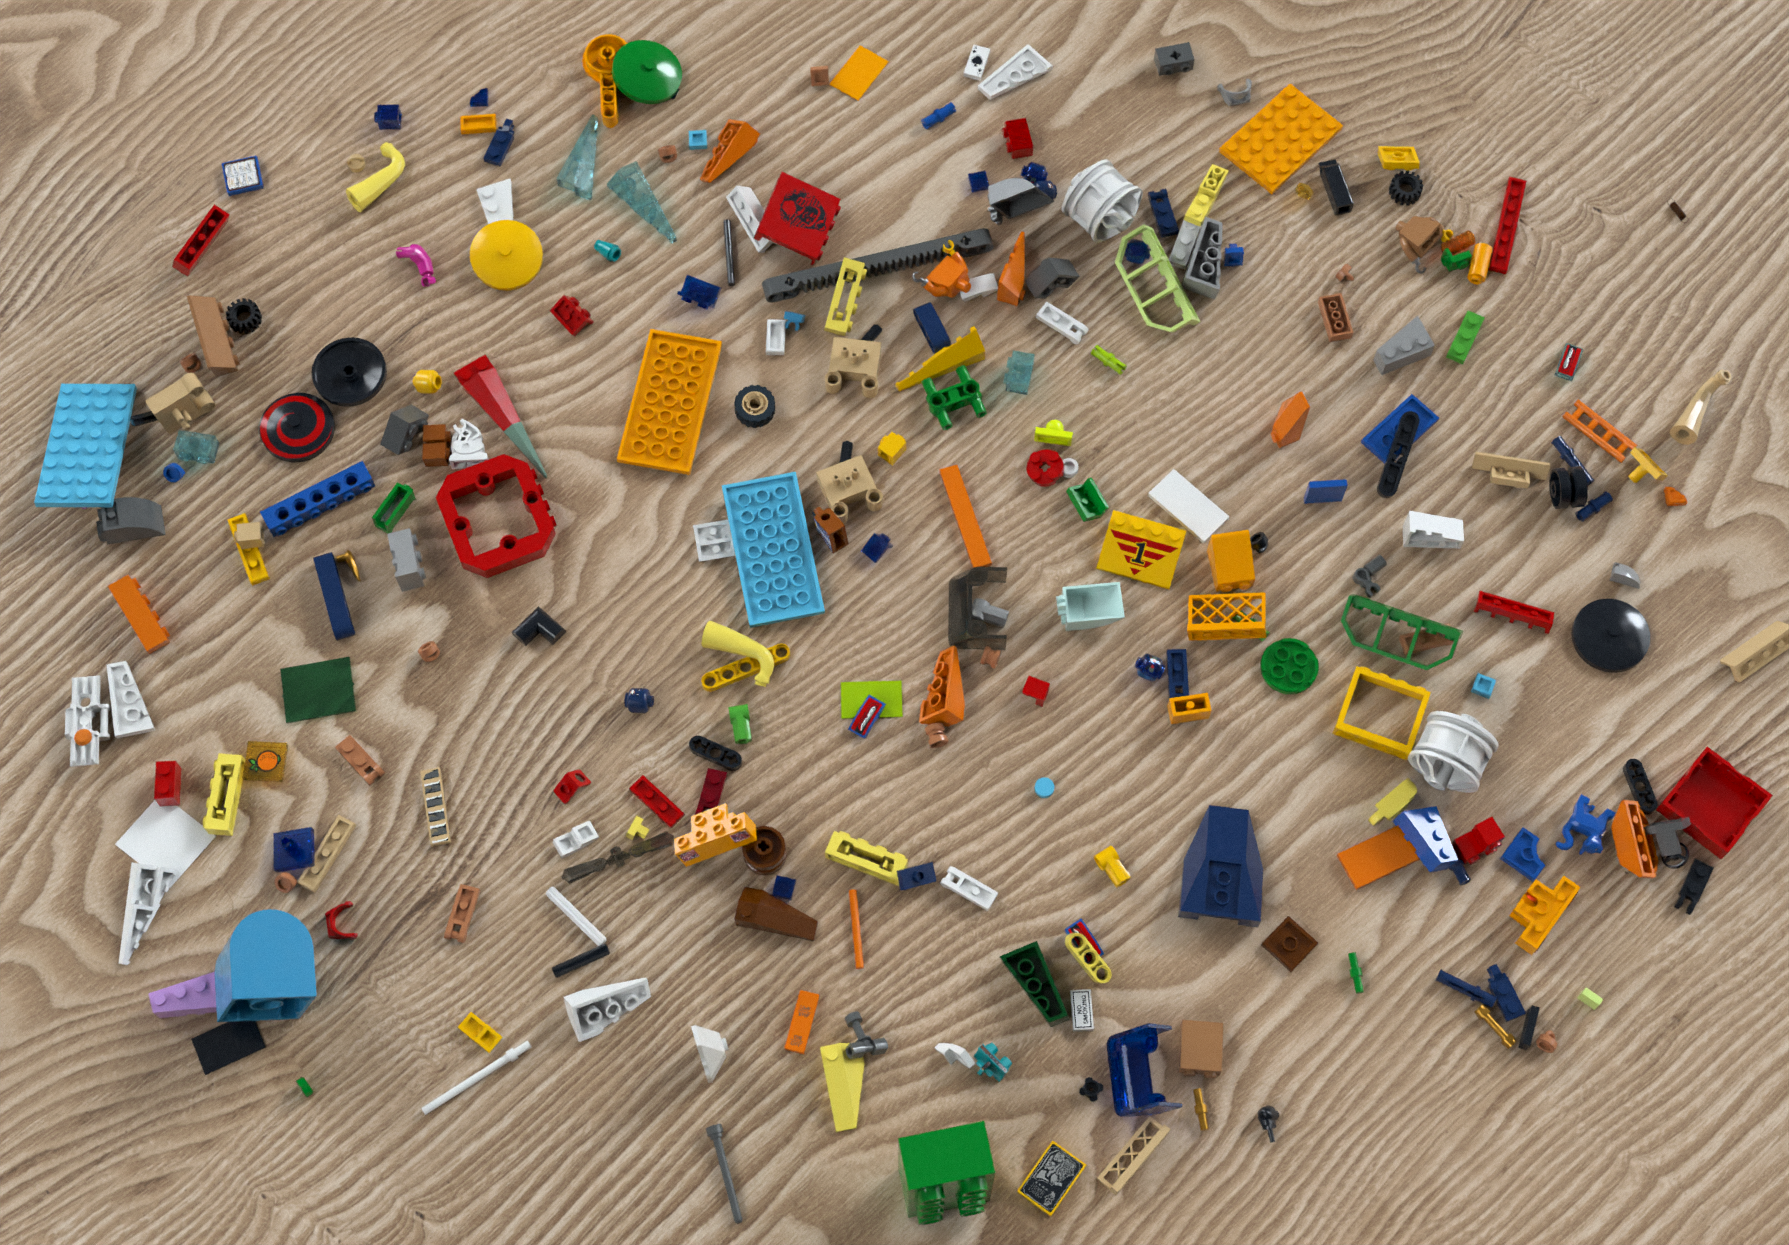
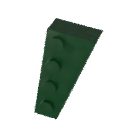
(1035, 979)

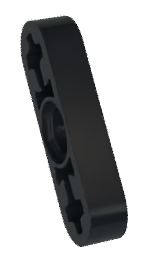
(713, 745)
(1629, 774)

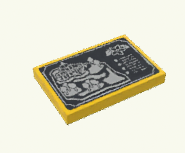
(1051, 1178)

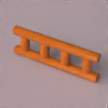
(1601, 441)

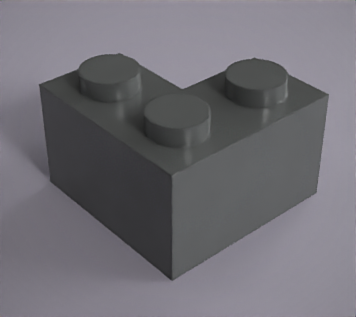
(1050, 275)
(402, 427)

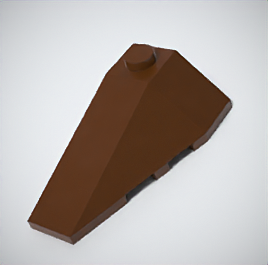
(769, 914)

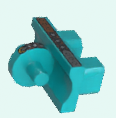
(990, 1064)

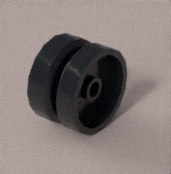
(1568, 487)

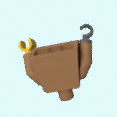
(1419, 236)

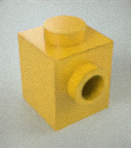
(891, 447)

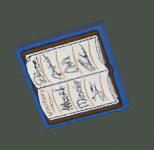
(242, 175)

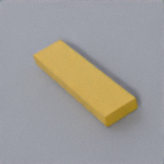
(250, 557)

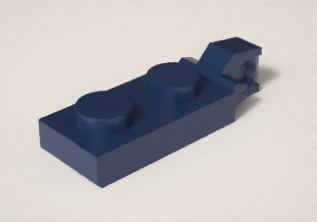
(500, 144)
(1506, 996)

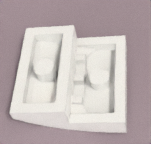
(713, 540)

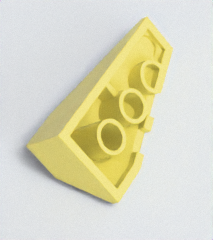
(843, 1084)

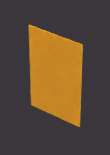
(859, 73)

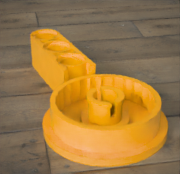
(600, 70)

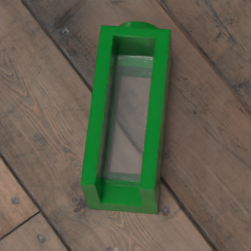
(393, 507)

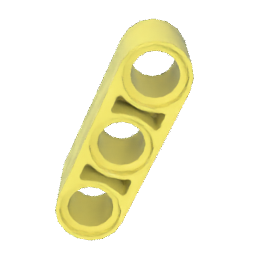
(1079, 953)

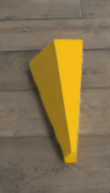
(963, 352)

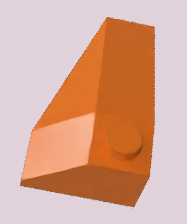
(735, 141)
(1012, 278)
(1290, 420)

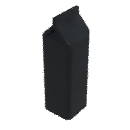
(1336, 187)

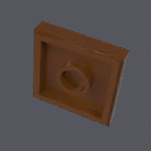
(1289, 944)

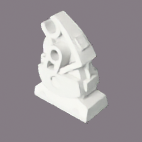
(468, 448)

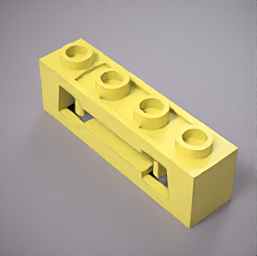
(853, 268)
(216, 820)
(839, 853)

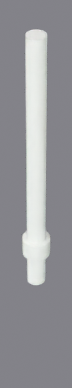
(511, 1055)

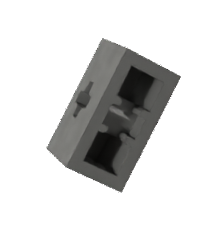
(1174, 59)

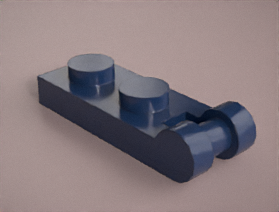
(1163, 213)
(1177, 672)

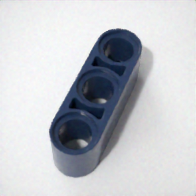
(931, 327)

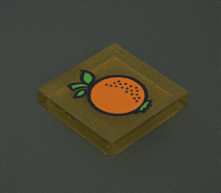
(265, 761)

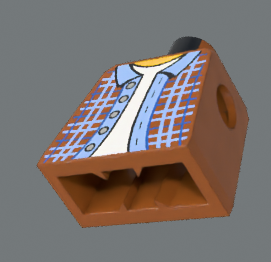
(830, 529)

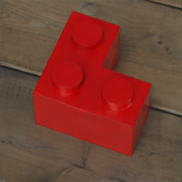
(1481, 840)

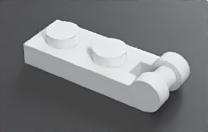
(1061, 322)
(969, 888)

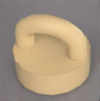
(356, 163)

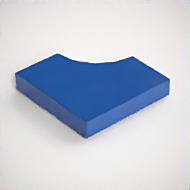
(1523, 855)

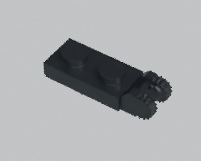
(1694, 884)

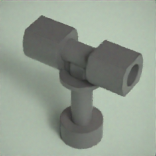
(864, 1043)

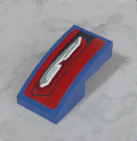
(866, 716)
(1080, 927)

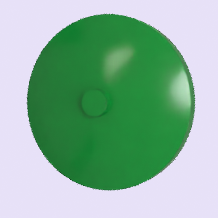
(646, 72)

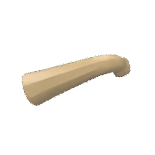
(1689, 423)

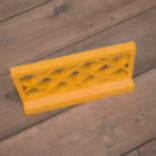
(1226, 629)

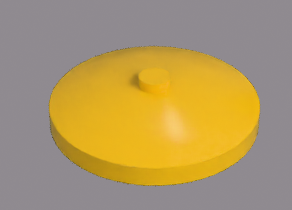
(506, 255)

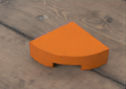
(1673, 497)

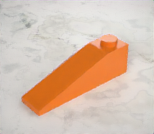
(945, 697)

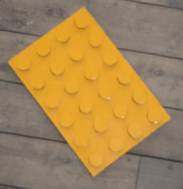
(1280, 138)

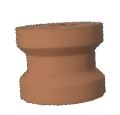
(990, 657)

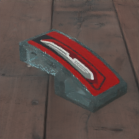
(1568, 362)

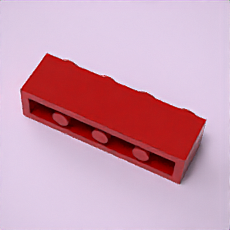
(200, 240)

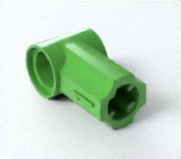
(740, 720)

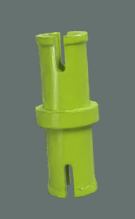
(1108, 359)

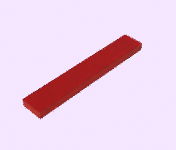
(1507, 225)

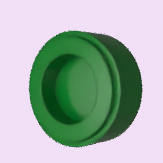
(304, 1086)

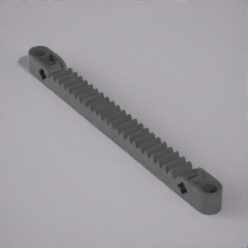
(780, 288)

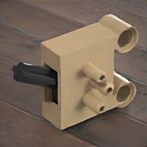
(856, 362)
(177, 405)
(848, 483)

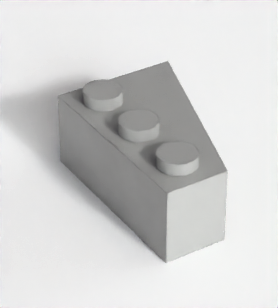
(406, 559)

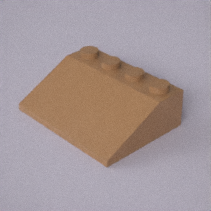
(213, 334)

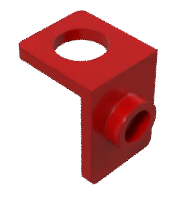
(570, 784)

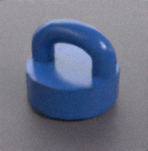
(173, 472)

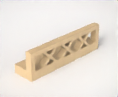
(1139, 1160)

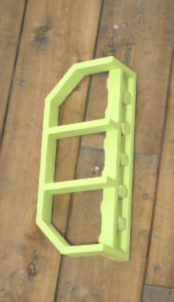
(1165, 269)

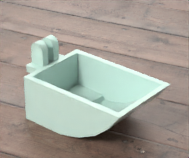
(1090, 605)

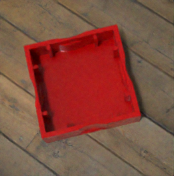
(1716, 801)

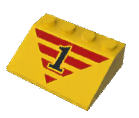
(1141, 549)

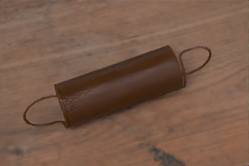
(1678, 211)

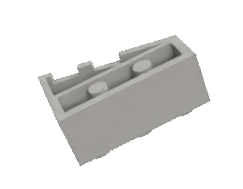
(1404, 348)

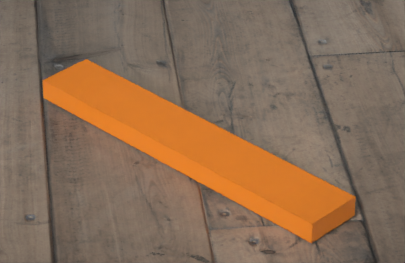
(965, 516)

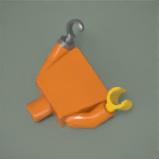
(948, 277)

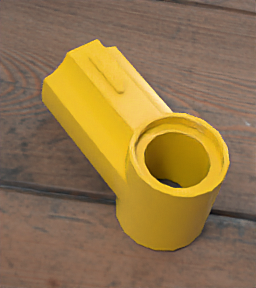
(1109, 861)

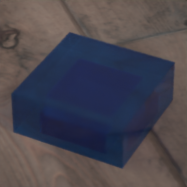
(978, 181)
(784, 887)

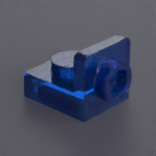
(876, 546)

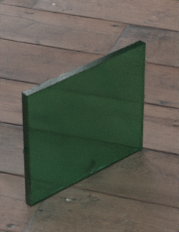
(318, 690)

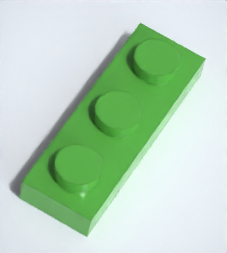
(1465, 337)

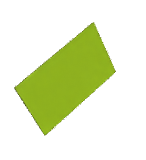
(855, 693)

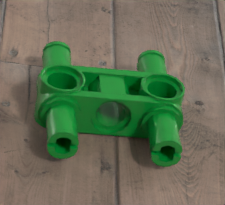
(954, 397)

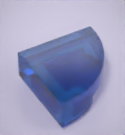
(480, 99)

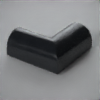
(538, 623)

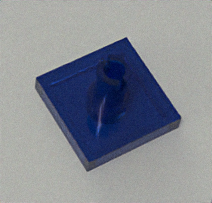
(293, 849)

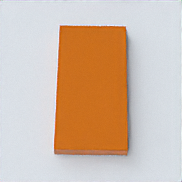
(1377, 857)

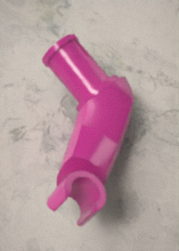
(423, 261)

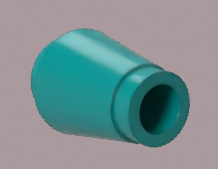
(608, 250)

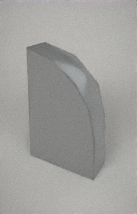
(1624, 575)

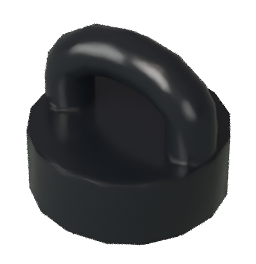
(1259, 542)

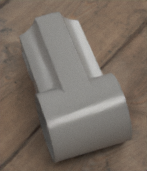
(986, 613)

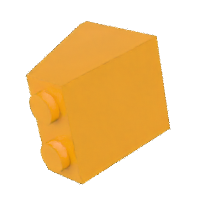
(1231, 560)

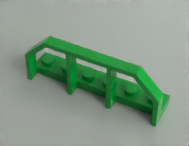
(1396, 615)

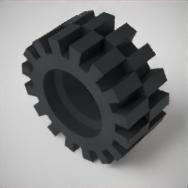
(1406, 197)
(238, 308)

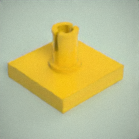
(1646, 466)

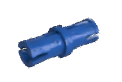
(938, 115)

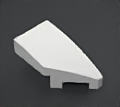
(954, 1052)

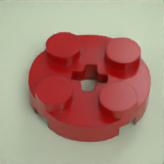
(1040, 458)

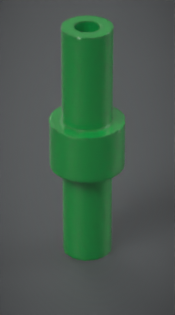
(1355, 972)

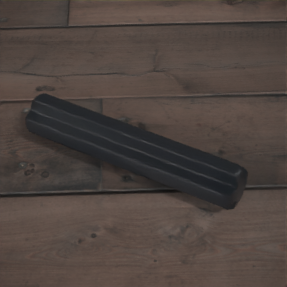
(580, 960)

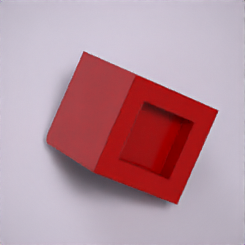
(1036, 689)

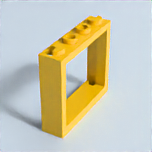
(1373, 740)

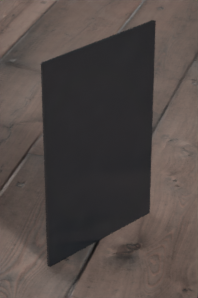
(227, 1044)

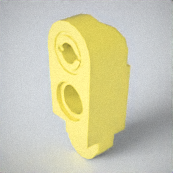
(1394, 802)

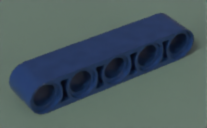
(334, 596)

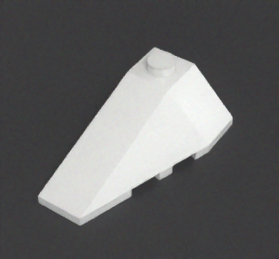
(599, 1006)
(711, 1050)

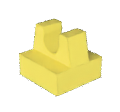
(637, 829)

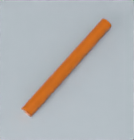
(856, 929)

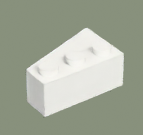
(1432, 531)

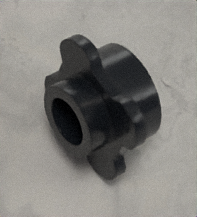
(1090, 1083)

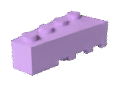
(185, 998)

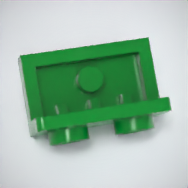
(1088, 500)

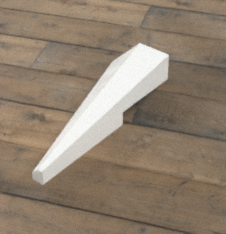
(144, 894)

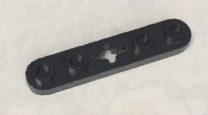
(1393, 471)

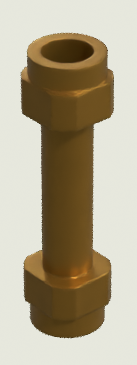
(1483, 1013)

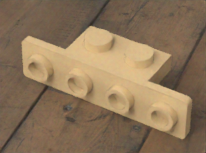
(1510, 470)

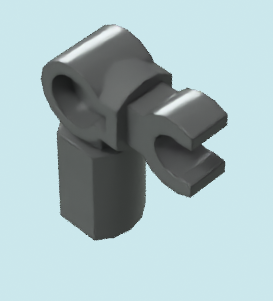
(1363, 578)

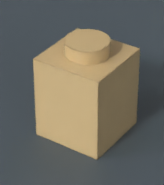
(249, 535)

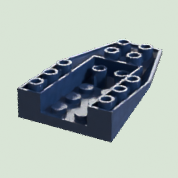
(1223, 869)

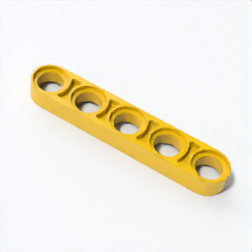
(738, 674)

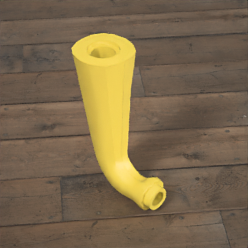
(370, 189)
(725, 639)

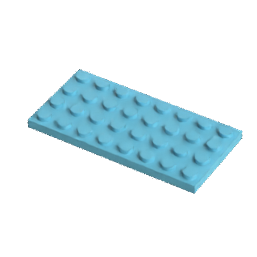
(86, 445)
(773, 549)

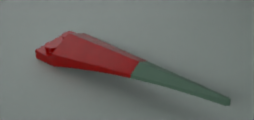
(487, 390)

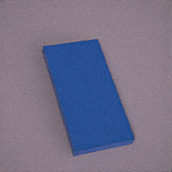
(1381, 437)

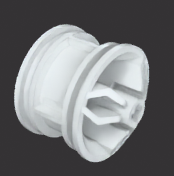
(1102, 201)
(1453, 751)

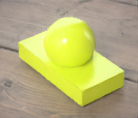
(1053, 434)

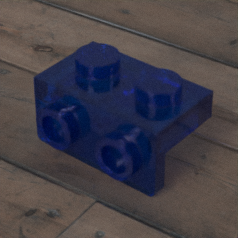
(699, 291)

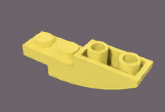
(1206, 195)

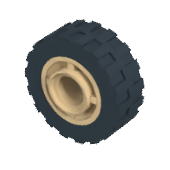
(754, 416)

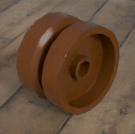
(765, 862)

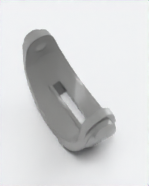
(1236, 98)

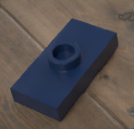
(916, 876)

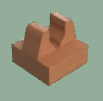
(819, 76)

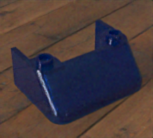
(1131, 1072)

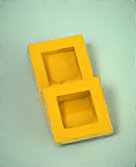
(479, 1032)

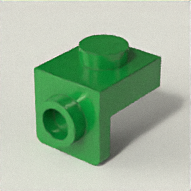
(1457, 261)

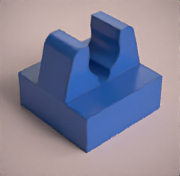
(1233, 255)

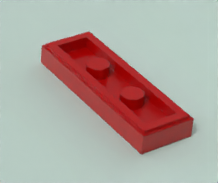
(657, 801)

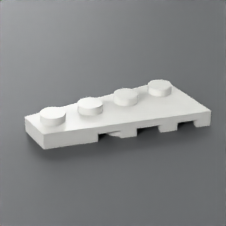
(497, 201)
(127, 705)

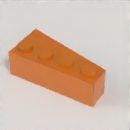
(139, 614)

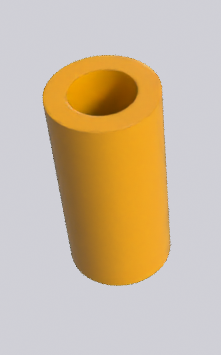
(1479, 263)

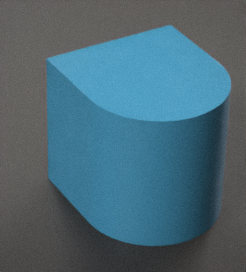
(265, 969)

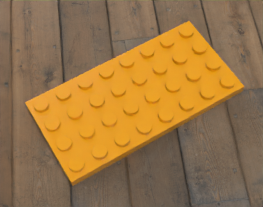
(669, 402)

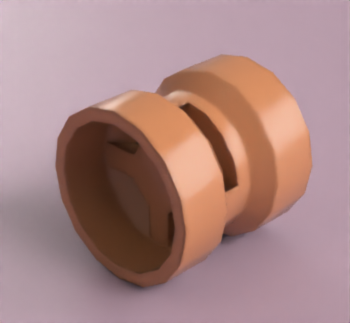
(936, 735)

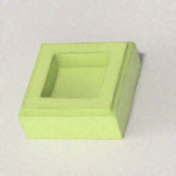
(1590, 998)

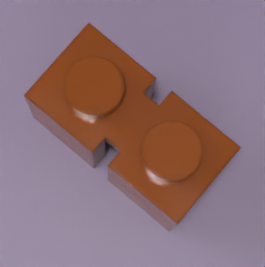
(436, 446)

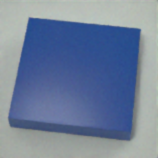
(1325, 491)

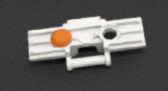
(78, 722)

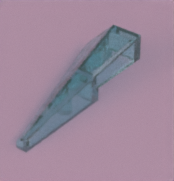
(580, 165)
(634, 189)

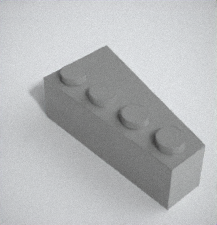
(1204, 264)

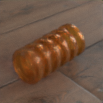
(1459, 242)

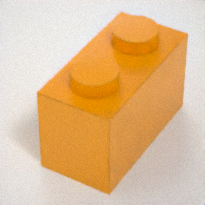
(1189, 708)

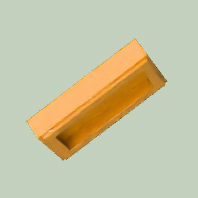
(478, 124)

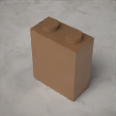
(1200, 1048)

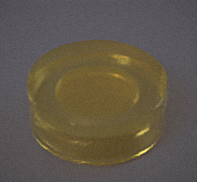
(1304, 191)

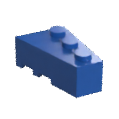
(1428, 836)

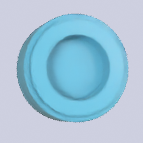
(1044, 787)

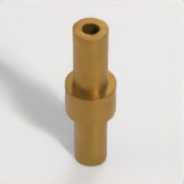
(1200, 1109)

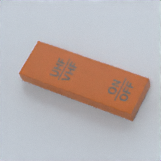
(802, 1022)

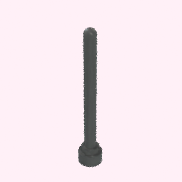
(715, 1134)

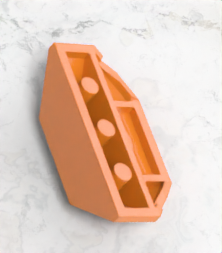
(1633, 846)

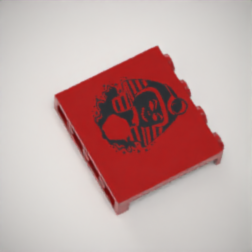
(798, 217)

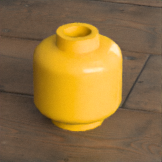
(427, 381)

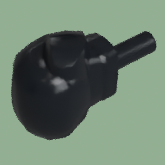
(1267, 1117)

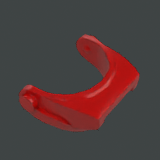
(331, 916)

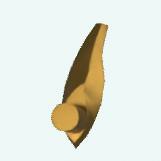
(348, 556)

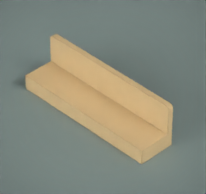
(1758, 651)

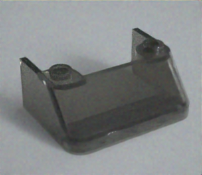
(962, 630)

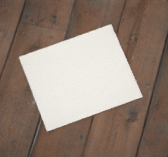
(165, 839)

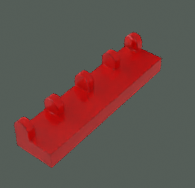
(1514, 610)

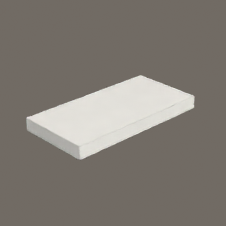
(1188, 506)

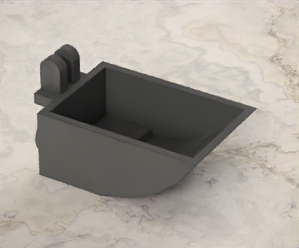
(1014, 198)
(130, 520)

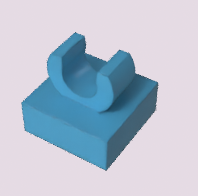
(795, 318)

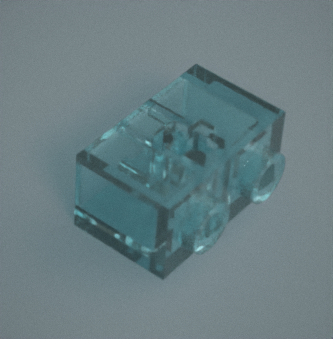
(1022, 363)
(196, 447)

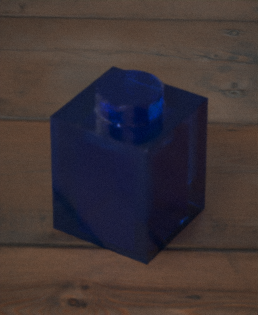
(388, 117)

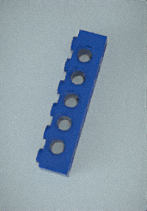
(306, 498)

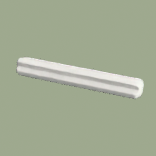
(592, 932)

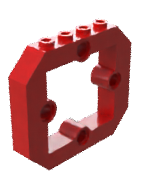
(500, 558)

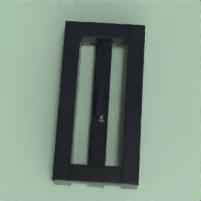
(1529, 1027)

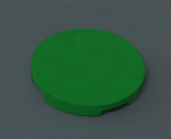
(1289, 666)

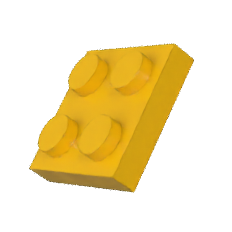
(1398, 158)

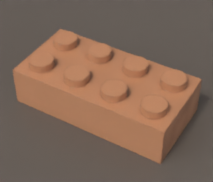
(1335, 317)

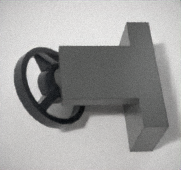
(1668, 840)

